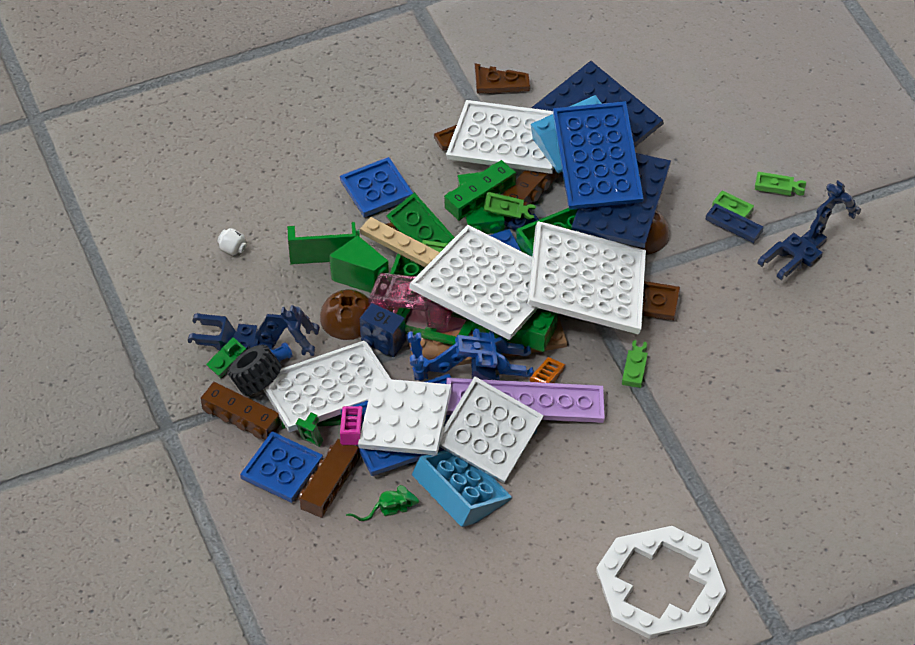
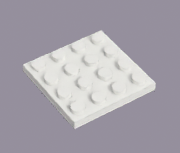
(405, 416)
(489, 429)

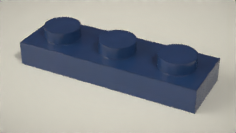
(734, 223)

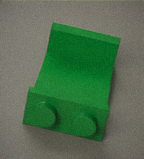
(479, 219)
(316, 248)

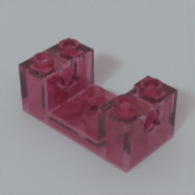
(394, 291)

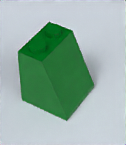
(357, 265)

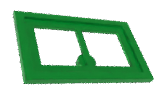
(431, 333)

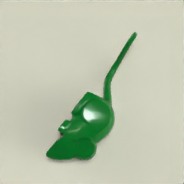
(391, 502)

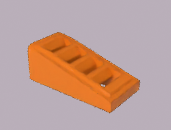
(542, 369)

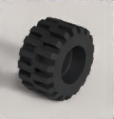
(254, 369)

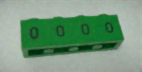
(473, 193)

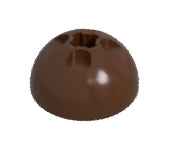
(658, 235)
(342, 314)

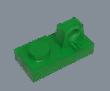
(225, 357)
(309, 430)

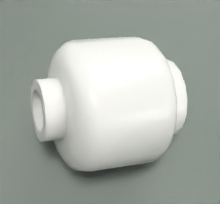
(231, 241)

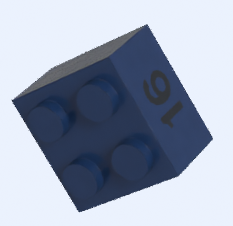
(383, 330)

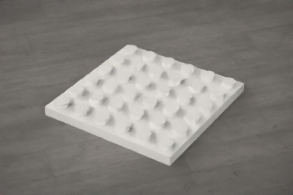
(587, 277)
(480, 281)

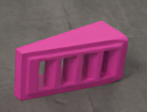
(351, 425)

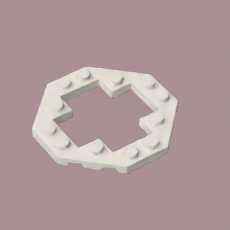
(673, 619)

